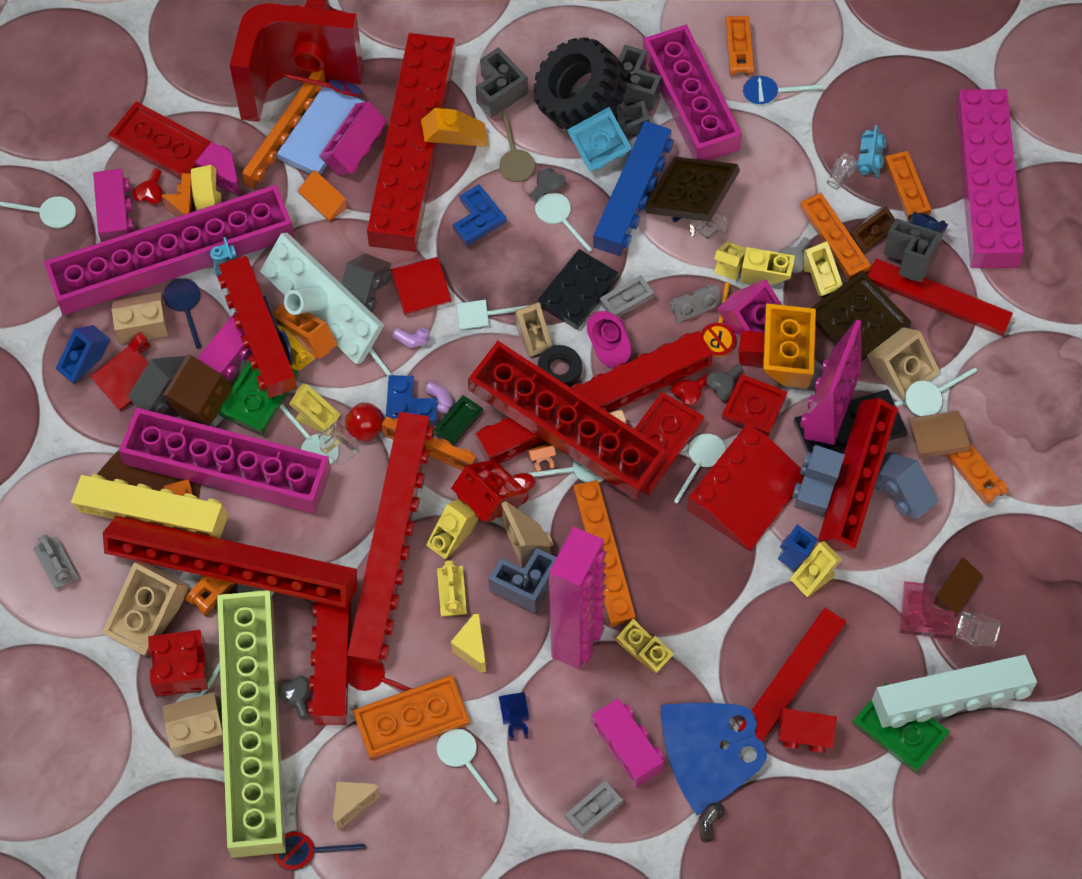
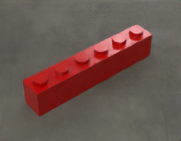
(257, 326)
(858, 474)
(331, 664)

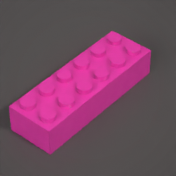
(692, 94)

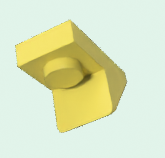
(729, 260)
(821, 265)
(313, 409)
(816, 569)

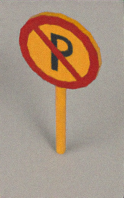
(720, 336)

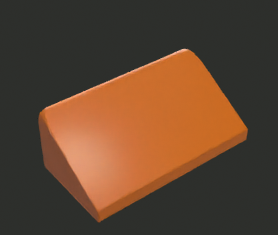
(322, 196)

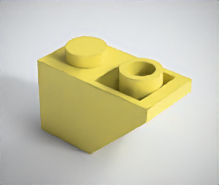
(766, 265)
(452, 528)

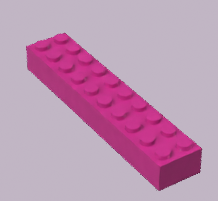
(167, 249)

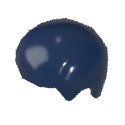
(926, 221)

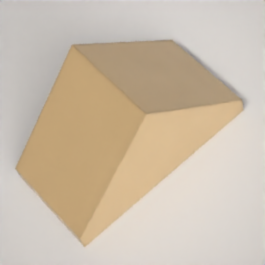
(532, 329)
(352, 800)

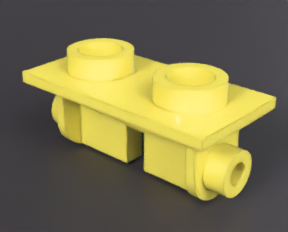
(451, 589)

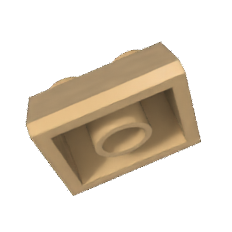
(139, 315)
(903, 361)
(193, 724)

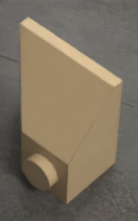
(524, 533)

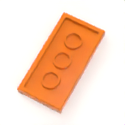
(411, 717)

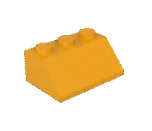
(789, 344)

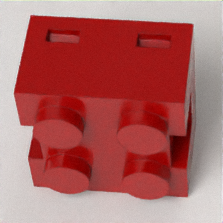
(485, 487)
(178, 663)

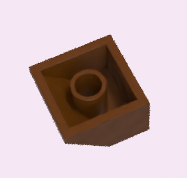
(197, 391)

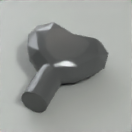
(547, 181)
(724, 382)
(295, 694)

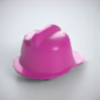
(609, 338)

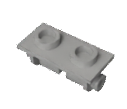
(700, 302)
(54, 561)

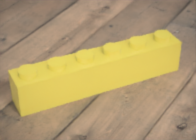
(117, 498)

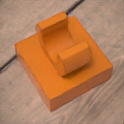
(541, 453)

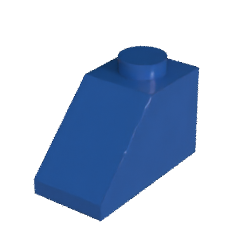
(82, 352)

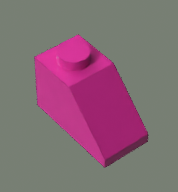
(222, 159)

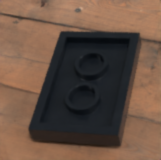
(578, 289)

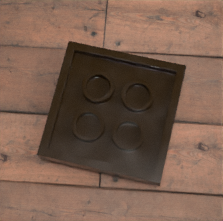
(692, 188)
(859, 301)

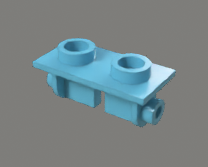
(873, 144)
(222, 254)

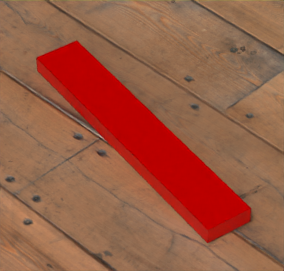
(941, 298)
(795, 672)

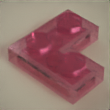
(919, 618)

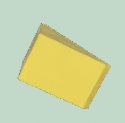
(469, 644)

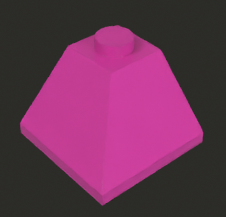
(747, 307)

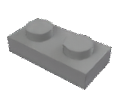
(627, 297)
(593, 808)

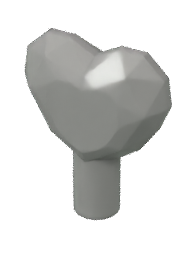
(798, 251)

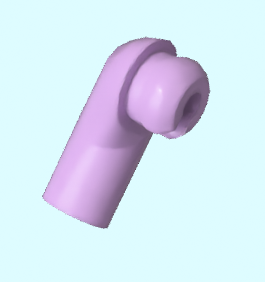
(417, 339)
(443, 396)

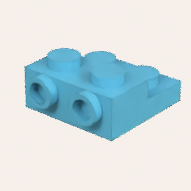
(599, 139)

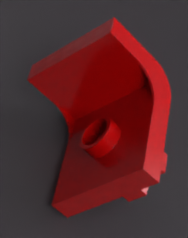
(292, 41)

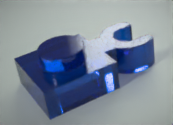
(514, 711)

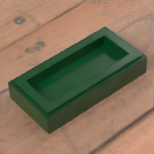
(458, 420)

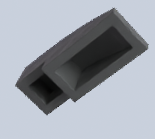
(632, 117)

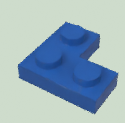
(483, 216)
(401, 399)

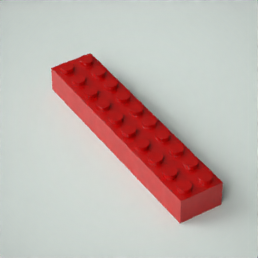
(407, 158)

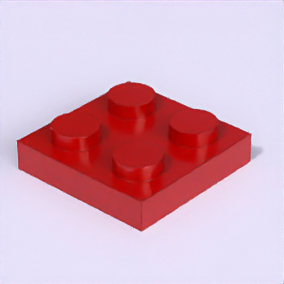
(754, 404)

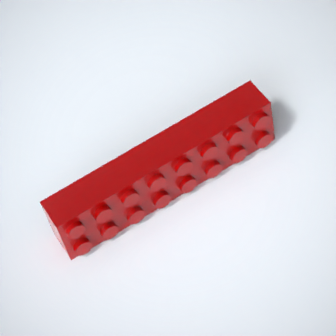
(566, 420)

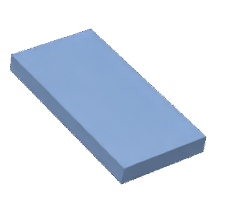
(316, 130)

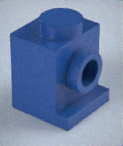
(796, 547)

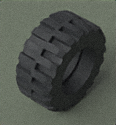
(565, 68)

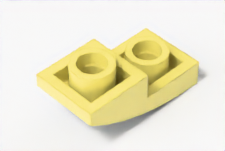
(204, 187)
(643, 646)

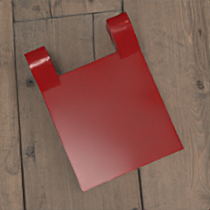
(122, 372)

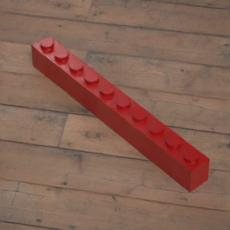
(609, 391)
(390, 539)
(230, 561)

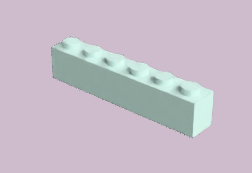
(954, 691)

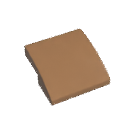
(939, 434)

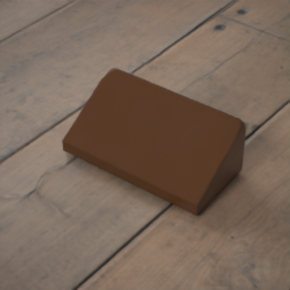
(872, 229)
(958, 587)

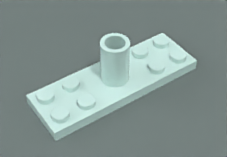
(315, 291)

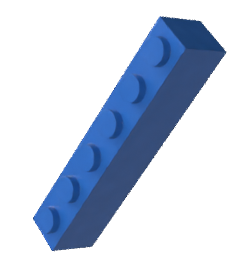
(632, 189)

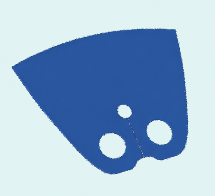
(694, 752)

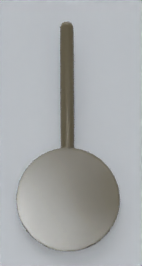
(515, 164)

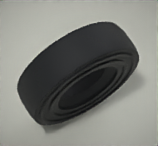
(565, 353)

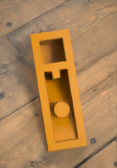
(453, 127)

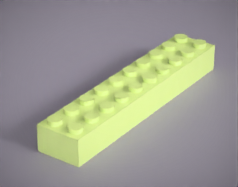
(250, 725)

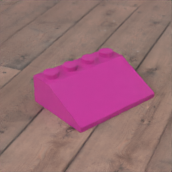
(834, 389)

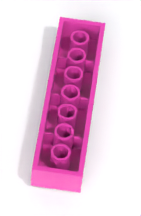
(989, 179)
(225, 460)
(577, 598)

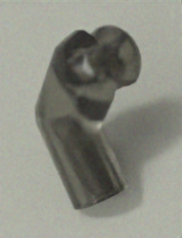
(707, 818)

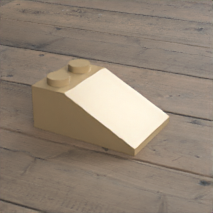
(144, 606)

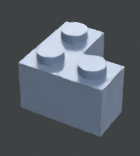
(820, 475)
(907, 485)
(523, 585)

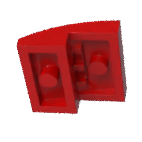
(421, 285)

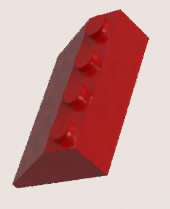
(746, 488)

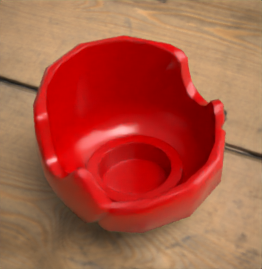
(364, 421)

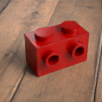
(806, 728)

